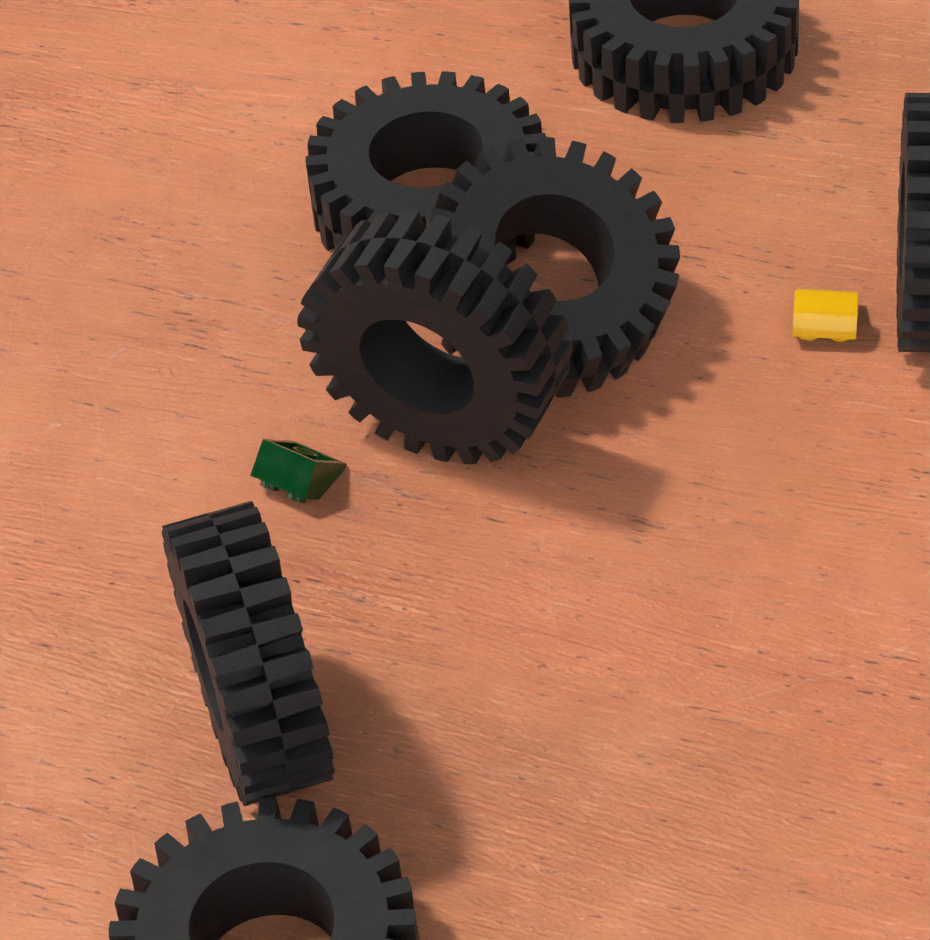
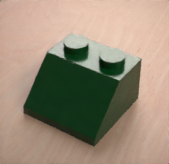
(295, 469)

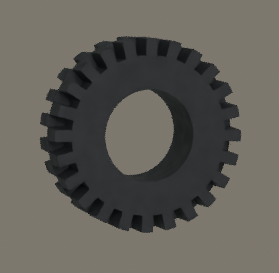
(683, 66)
(404, 132)
(598, 219)
(914, 227)
(463, 294)
(248, 652)
(265, 871)

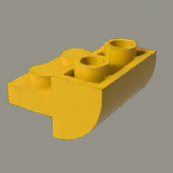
(825, 314)

